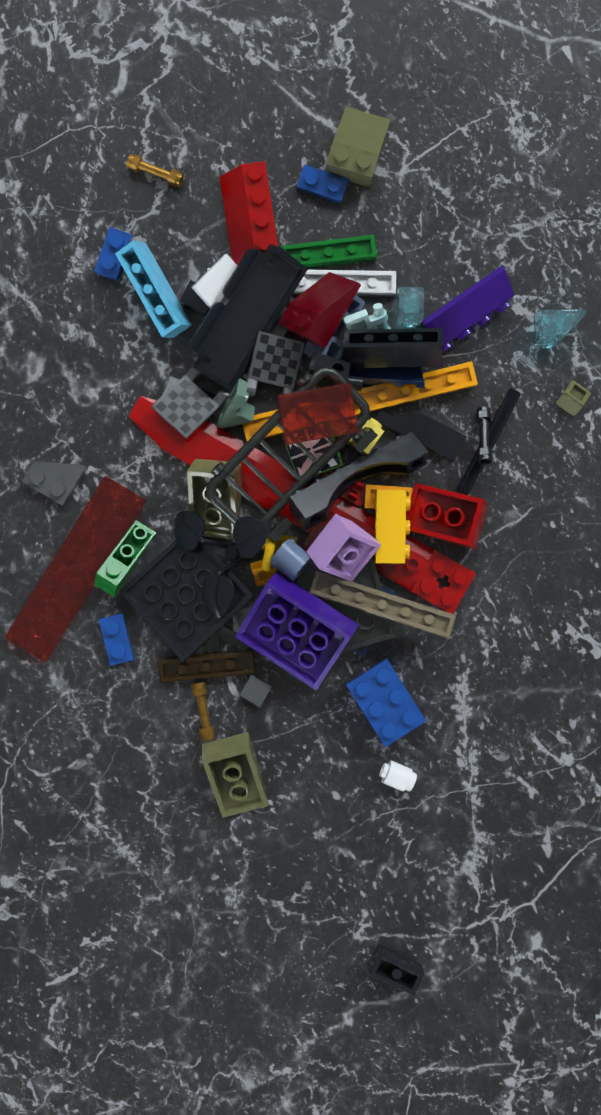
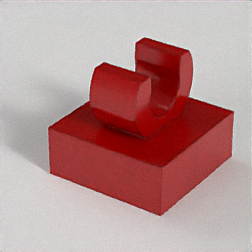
(355, 493)

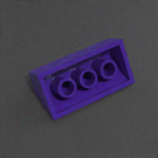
(472, 307)

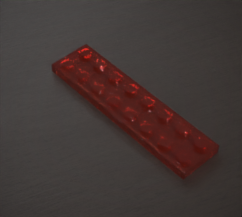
(74, 569)

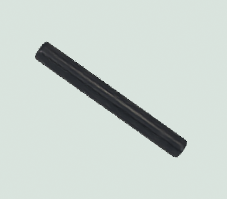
(494, 432)

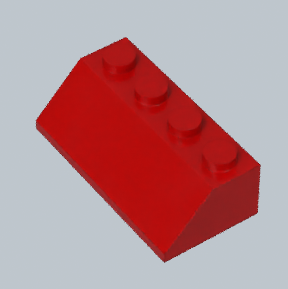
(248, 209)

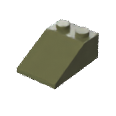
(357, 146)
(198, 478)
(234, 774)

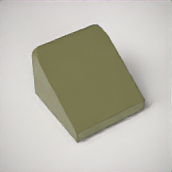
(573, 398)

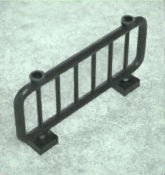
(280, 524)

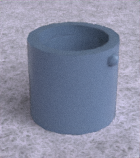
(291, 559)

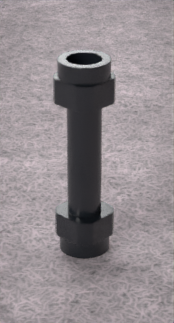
(483, 418)

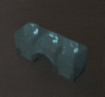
(408, 308)

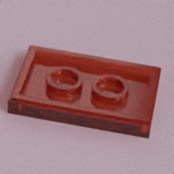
(317, 413)

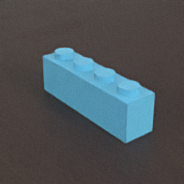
(153, 289)

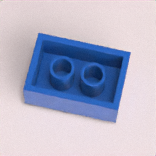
(385, 702)

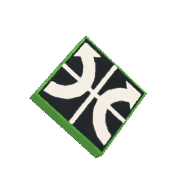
(302, 462)

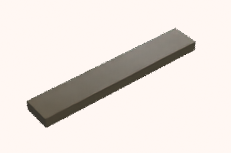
(382, 604)

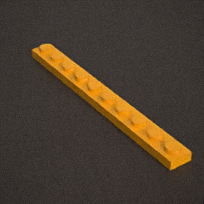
(388, 395)

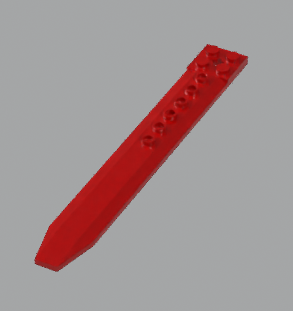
(213, 443)

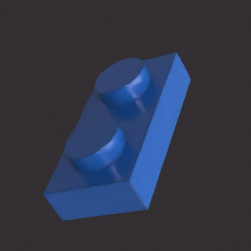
(322, 184)
(108, 263)
(116, 639)

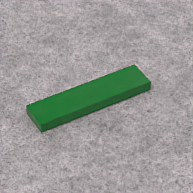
(334, 251)

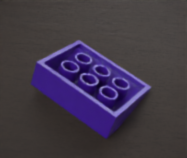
(296, 630)

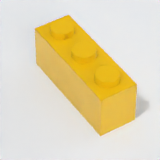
(391, 526)

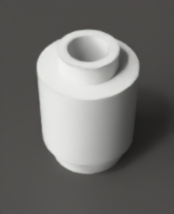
(397, 776)

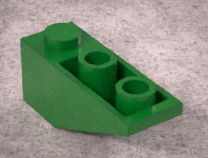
(124, 558)

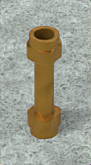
(173, 177)
(206, 731)

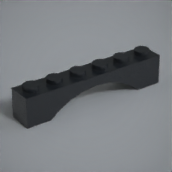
(398, 458)

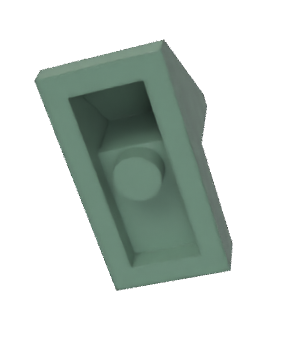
(235, 409)

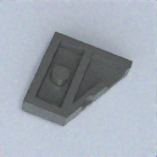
(54, 479)

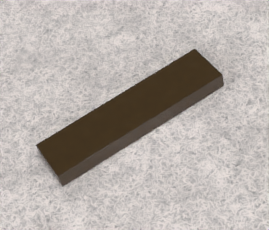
(206, 666)

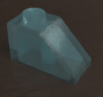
(554, 325)

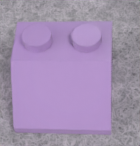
(342, 548)

